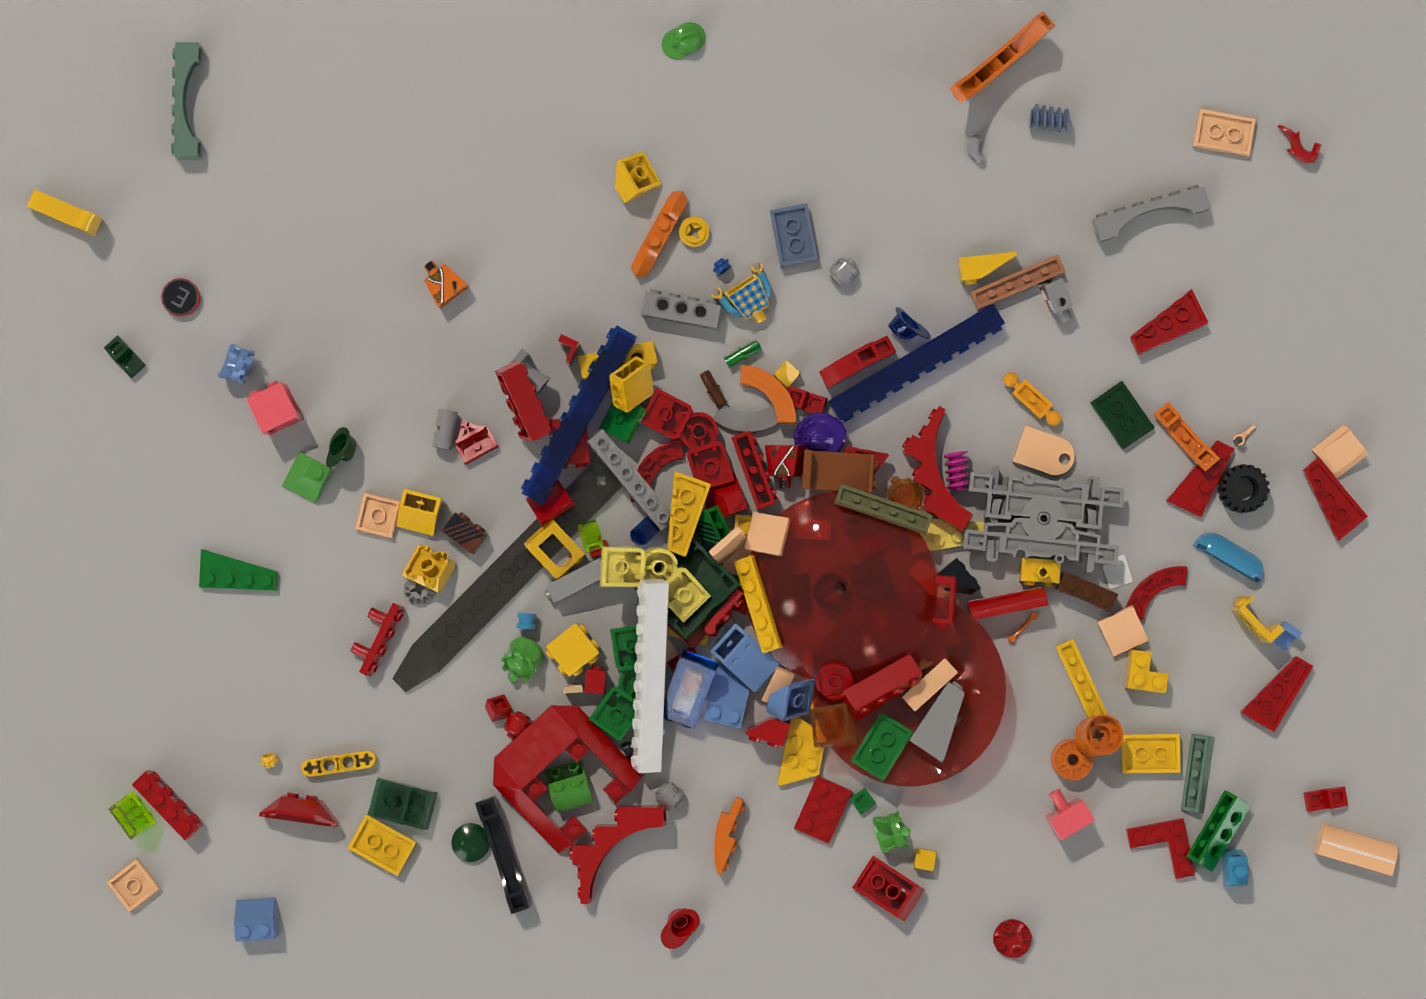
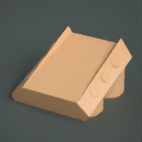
(1340, 451)

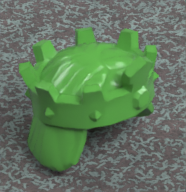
(522, 659)
(891, 832)

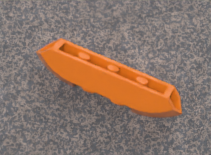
(659, 234)

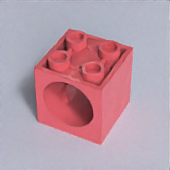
(274, 408)

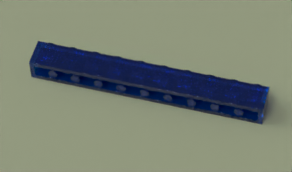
(916, 362)
(578, 416)

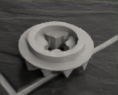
(415, 597)

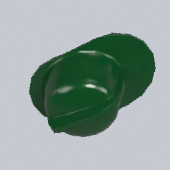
(341, 447)

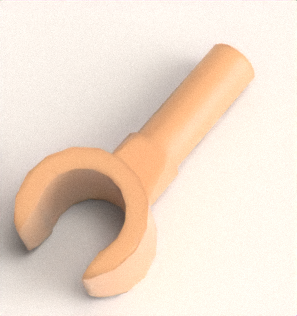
(1243, 435)

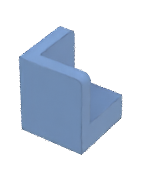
(1287, 636)

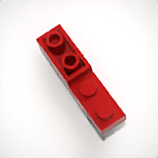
(857, 361)

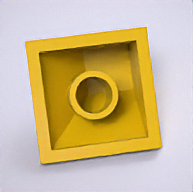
(635, 177)

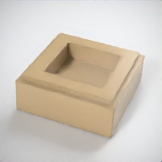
(573, 688)

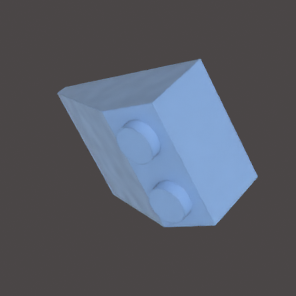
(726, 699)

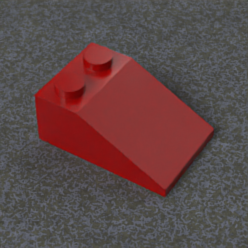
(888, 888)

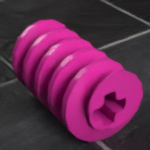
(957, 471)

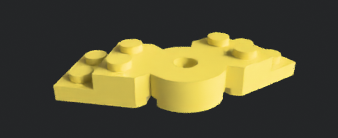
(629, 564)

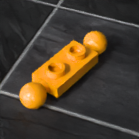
(1032, 399)

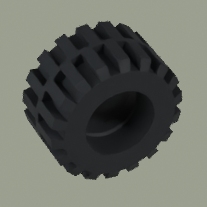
(1259, 483)

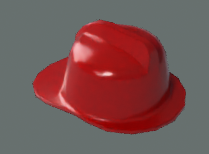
(679, 927)

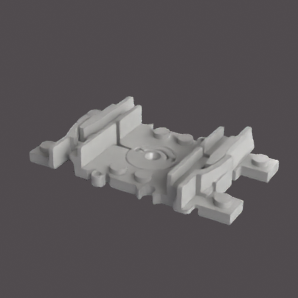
(1043, 538)

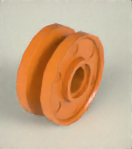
(1060, 763)

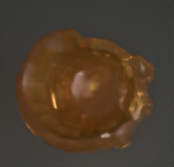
(906, 492)

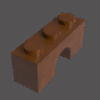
(1086, 591)

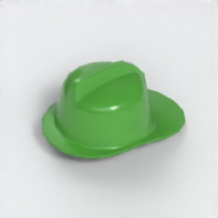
(683, 40)

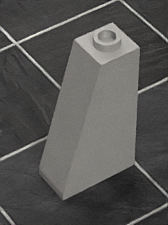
(574, 581)
(937, 726)

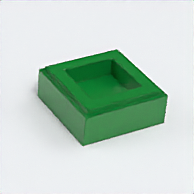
(862, 800)

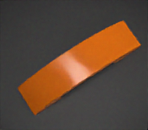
(1185, 437)

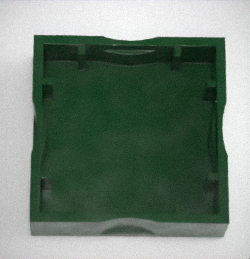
(714, 580)

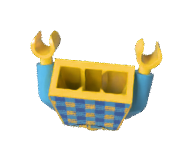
(748, 296)

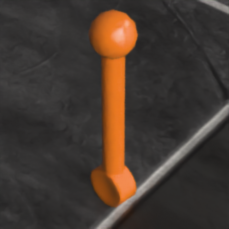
(1033, 616)

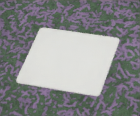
(1118, 574)

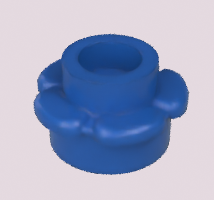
(721, 266)

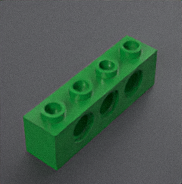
(1218, 830)

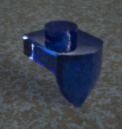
(643, 532)

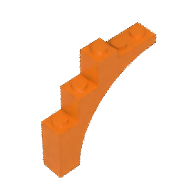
(1003, 58)

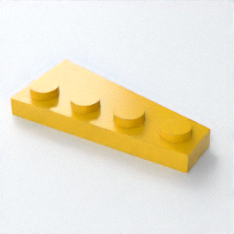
(686, 506)

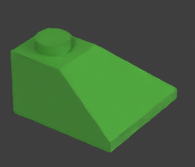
(307, 477)

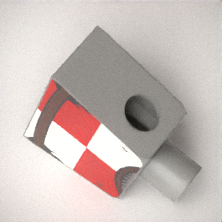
(1051, 292)

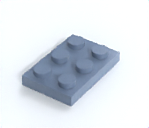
(793, 235)

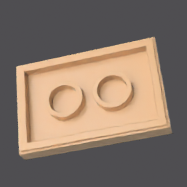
(1224, 132)

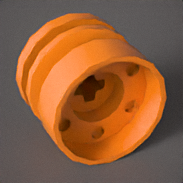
(1109, 735)

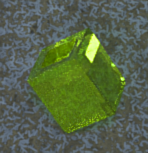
(590, 536)

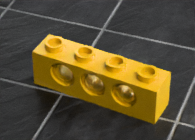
(645, 349)

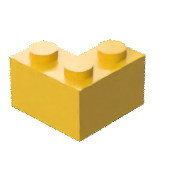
(1140, 677)

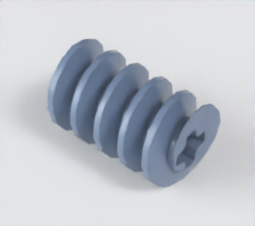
(1049, 117)

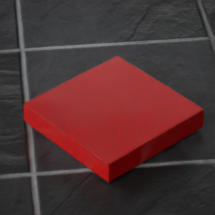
(556, 504)

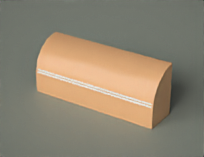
(1356, 849)

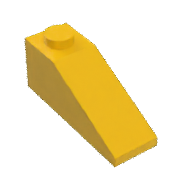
(977, 267)

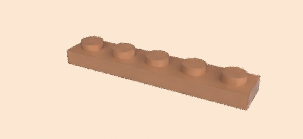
(1017, 282)

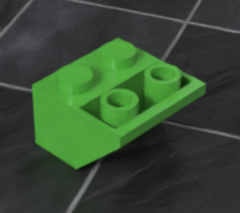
(569, 786)

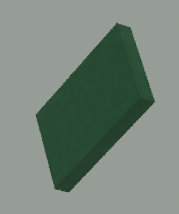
(1122, 415)

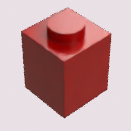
(595, 680)

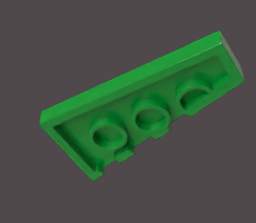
(230, 573)

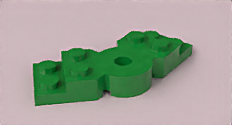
(616, 707)

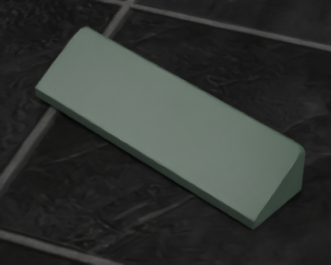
(1197, 773)

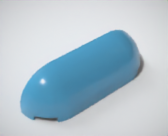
(1231, 555)

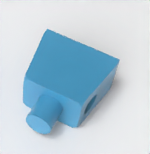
(1234, 868)

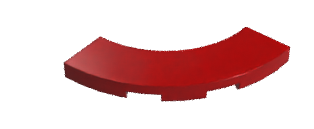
(658, 459)
(1154, 584)

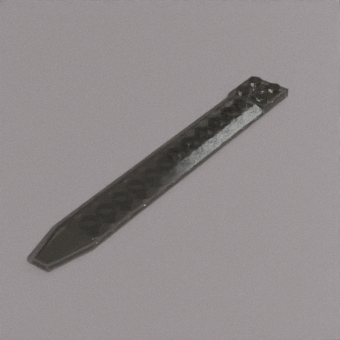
(501, 582)

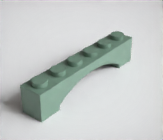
(187, 58)

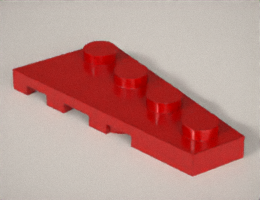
(1335, 502)
(1276, 697)

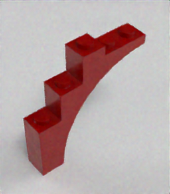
(922, 450)
(591, 855)

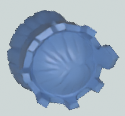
(237, 364)

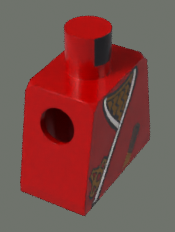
(785, 462)

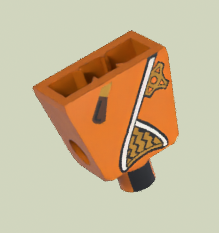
(443, 283)

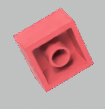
(1068, 816)

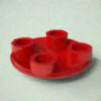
(1012, 938)

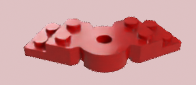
(676, 420)

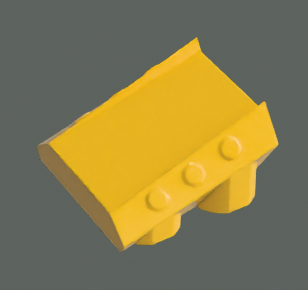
(429, 568)

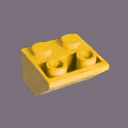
(419, 512)

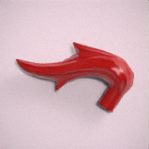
(1298, 150)

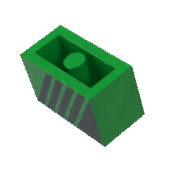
(711, 527)

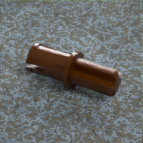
(713, 388)

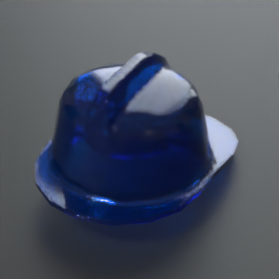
(906, 327)

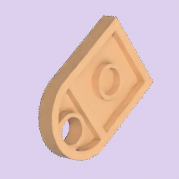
(1042, 451)

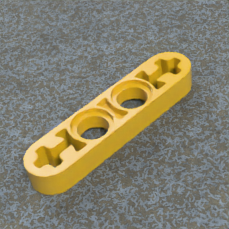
(339, 766)

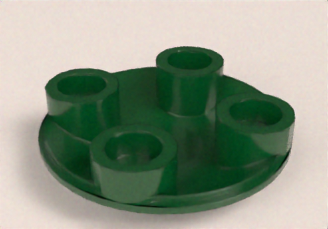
(470, 842)

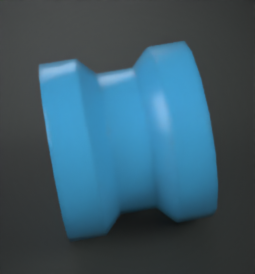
(526, 621)

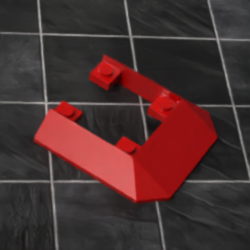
(536, 747)

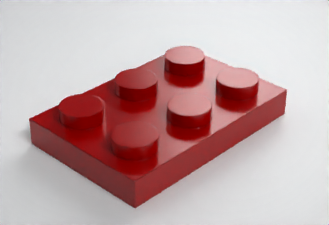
(822, 809)

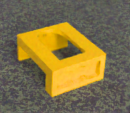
(541, 535)
(1265, 635)

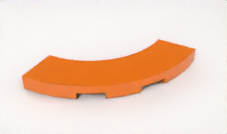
(773, 389)

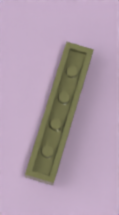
(883, 509)

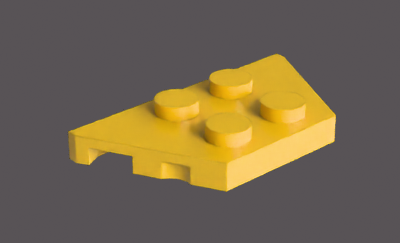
(799, 756)

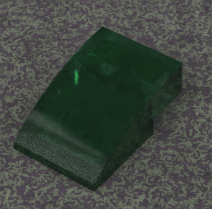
(402, 803)

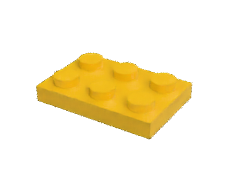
(1150, 753)
(382, 844)

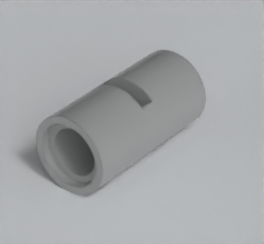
(445, 432)

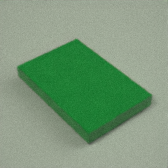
(881, 746)

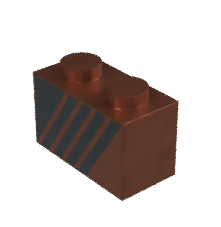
(464, 533)

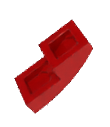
(807, 401)
(1325, 799)

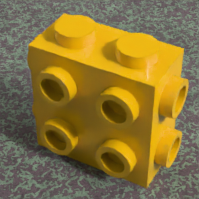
(631, 384)
(573, 650)

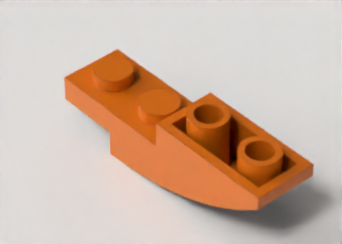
(723, 842)

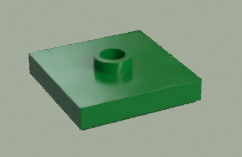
(622, 424)

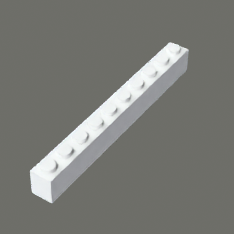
(650, 675)

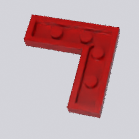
(1174, 833)

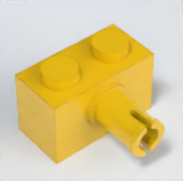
(1039, 570)

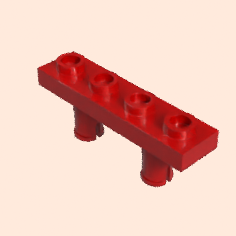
(386, 632)

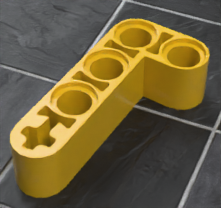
(64, 212)

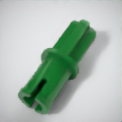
(742, 353)

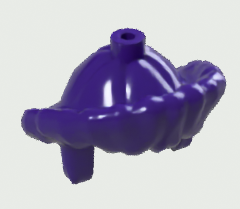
(821, 433)

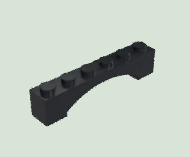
(504, 855)

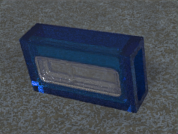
(689, 689)

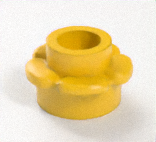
(269, 760)

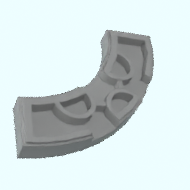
(746, 421)

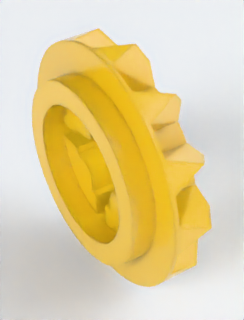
(695, 222)

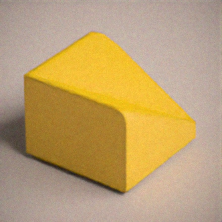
(786, 374)
(924, 859)

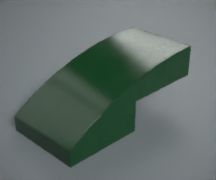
(124, 356)

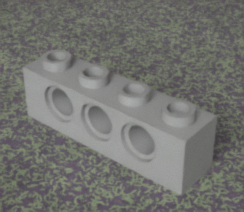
(651, 310)

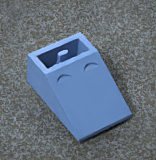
(744, 658)

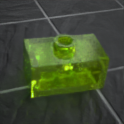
(132, 815)

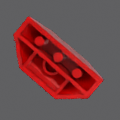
(300, 809)

